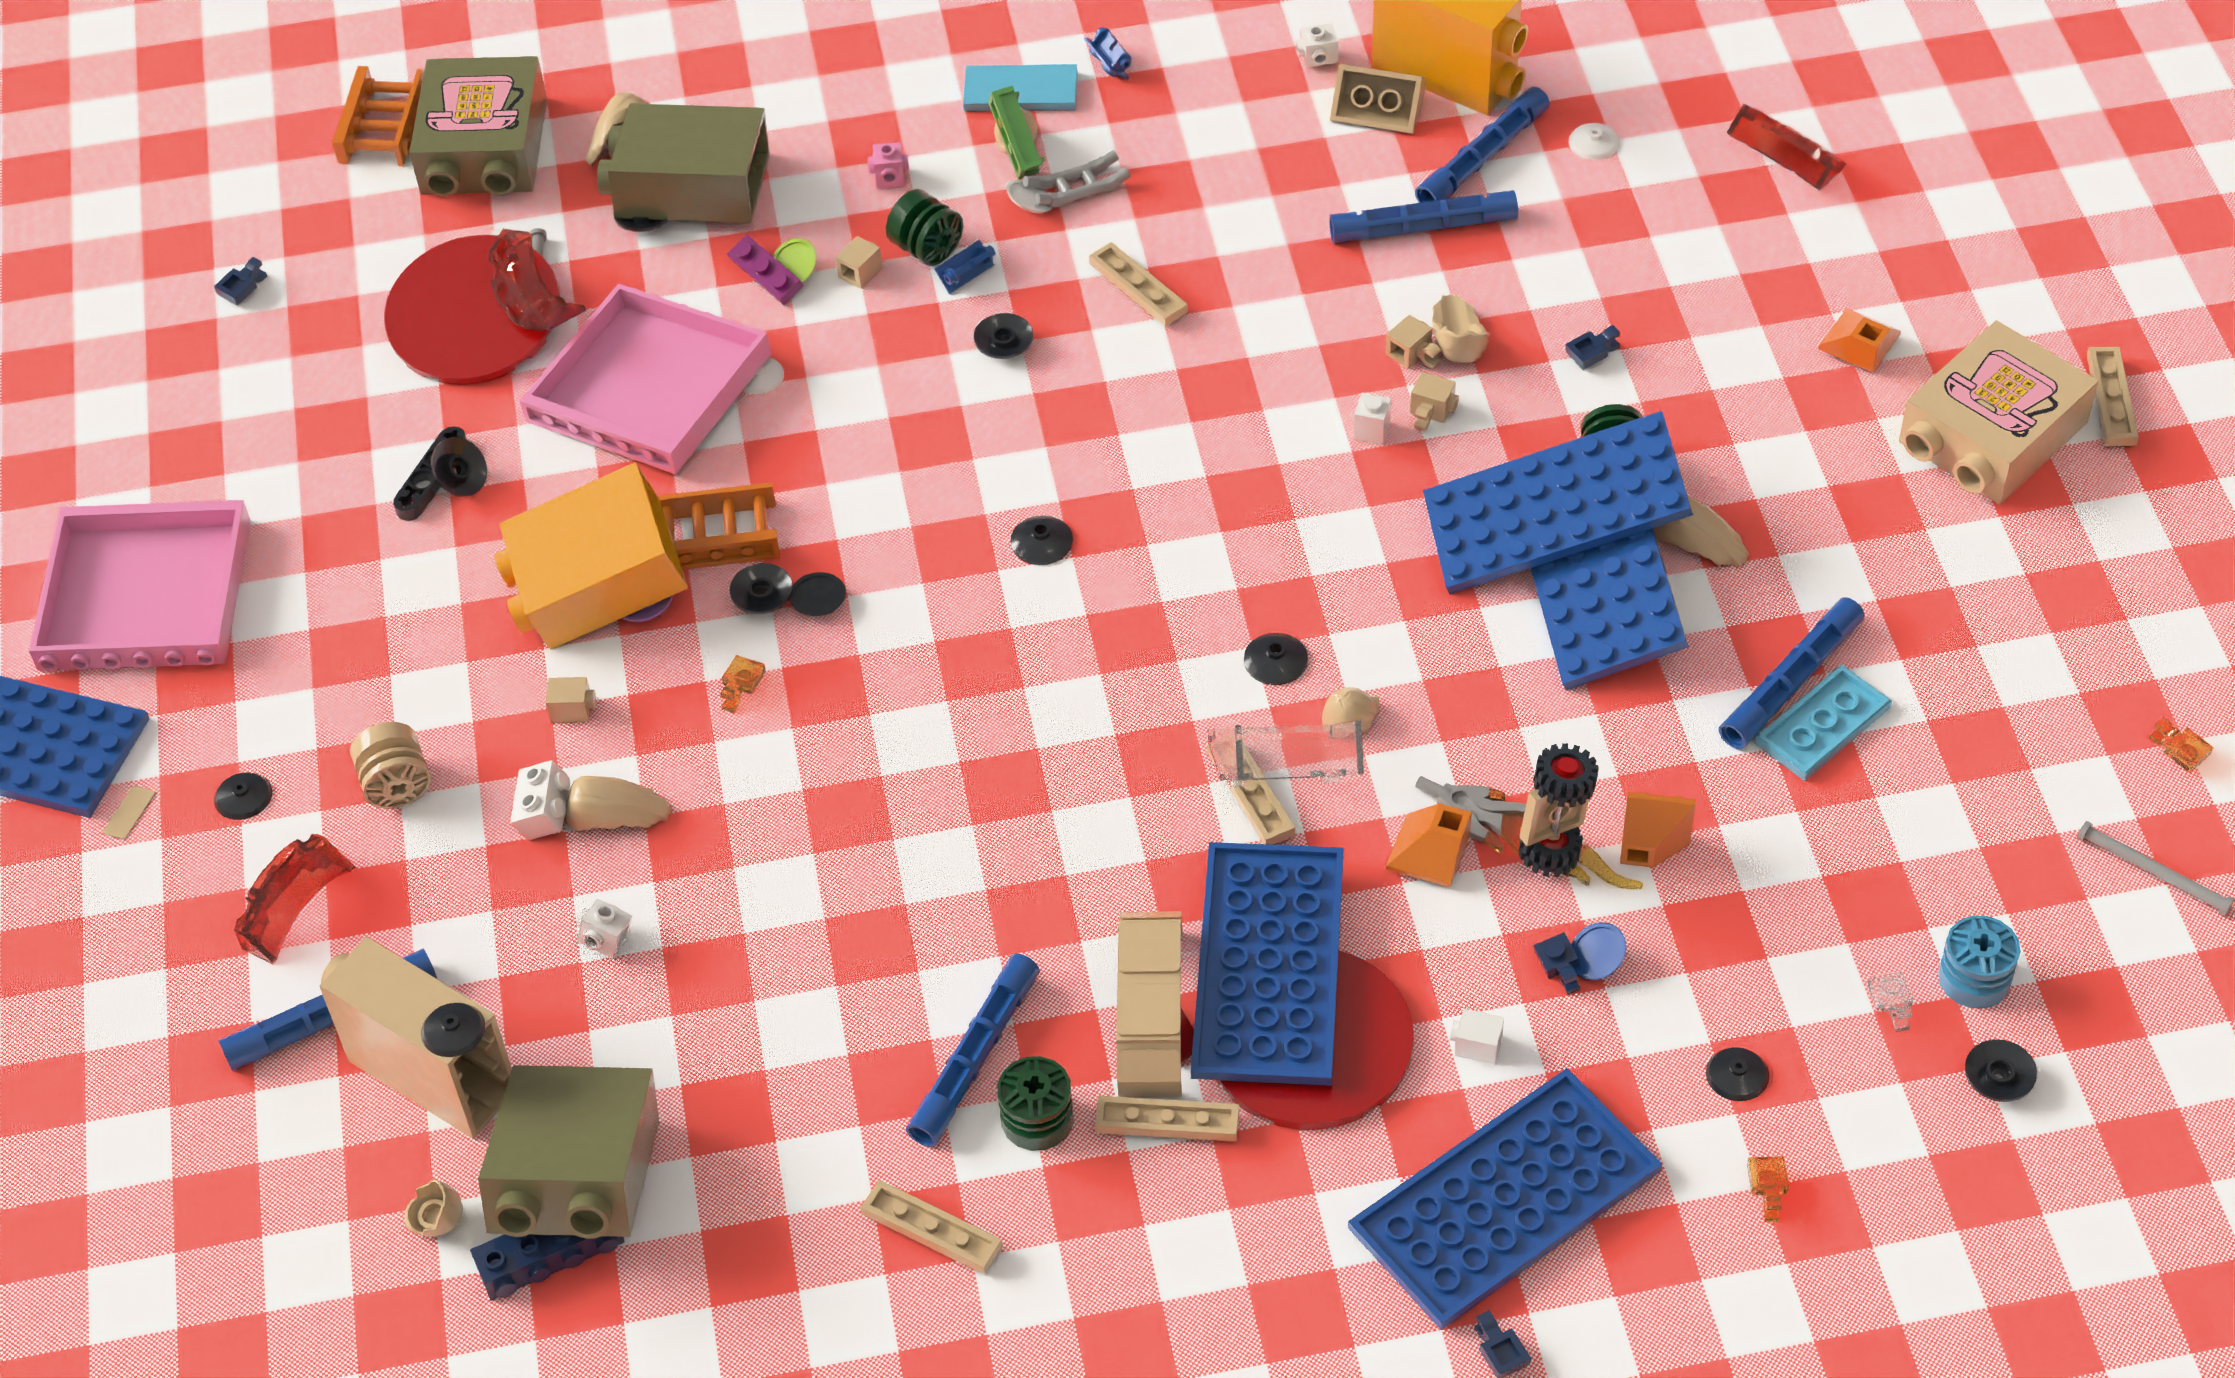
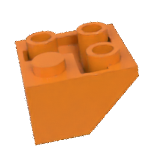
(1859, 340)
(1655, 828)
(1431, 844)

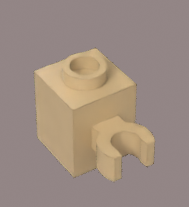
(1411, 342)
(1432, 400)

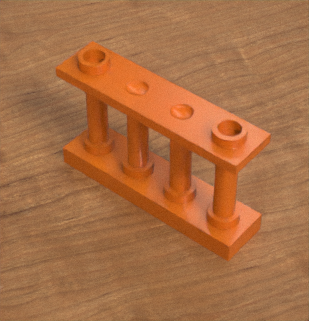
(359, 104)
(732, 546)

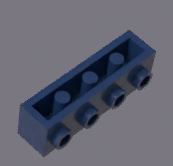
(519, 1261)

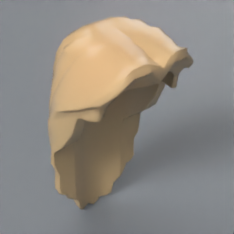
(611, 116)
(1458, 330)
(1705, 534)
(612, 804)

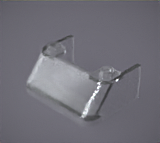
(1287, 752)

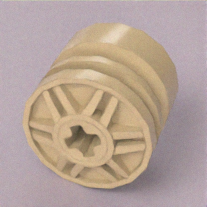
(390, 765)

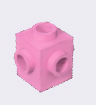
(888, 159)

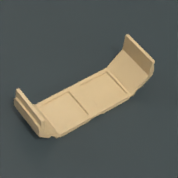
(1149, 1004)

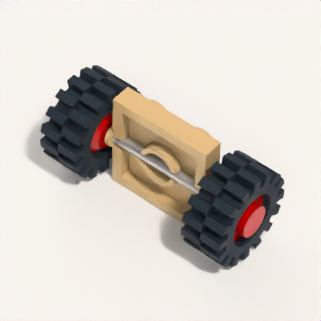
(1556, 808)

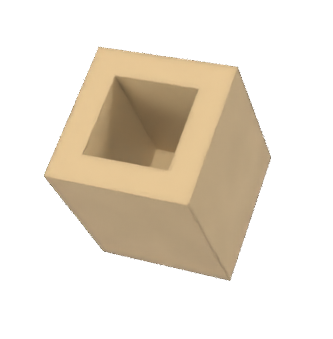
(859, 262)
(569, 699)

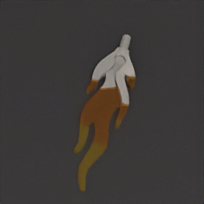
(1506, 820)

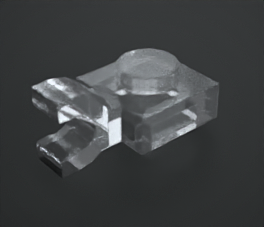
(1892, 994)

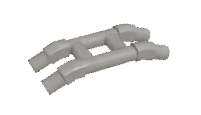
(1085, 171)

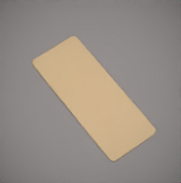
(128, 812)

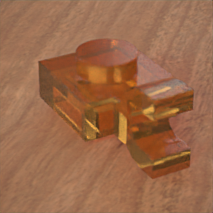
(740, 677)
(2182, 747)
(1770, 1180)

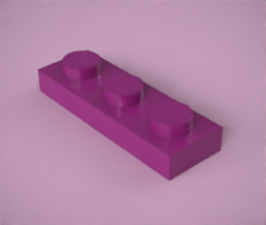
(765, 269)

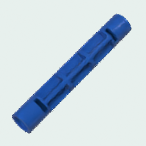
(1494, 137)
(1423, 216)
(1791, 673)
(291, 1025)
(964, 1064)

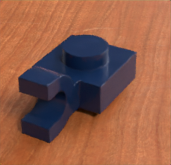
(239, 284)
(1590, 349)
(1559, 959)
(1500, 1350)

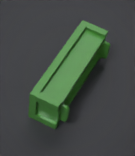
(1015, 132)

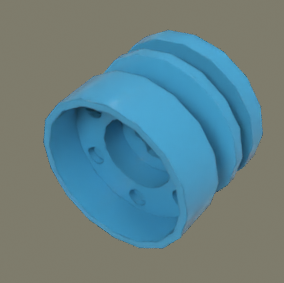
(1979, 961)

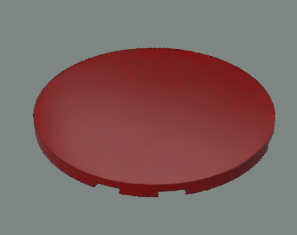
(448, 318)
(1368, 1057)

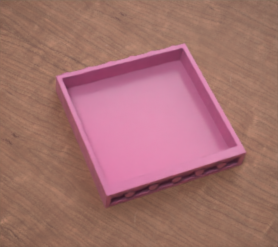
(646, 378)
(141, 585)

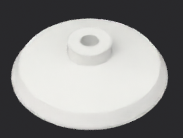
(1594, 141)
(1024, 196)
(766, 378)

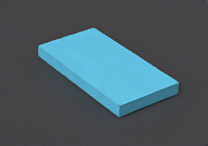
(1039, 85)
(1823, 722)

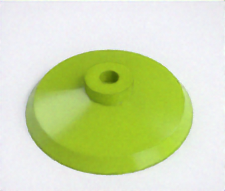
(797, 256)

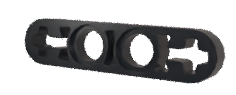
(422, 471)

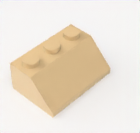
(1377, 98)

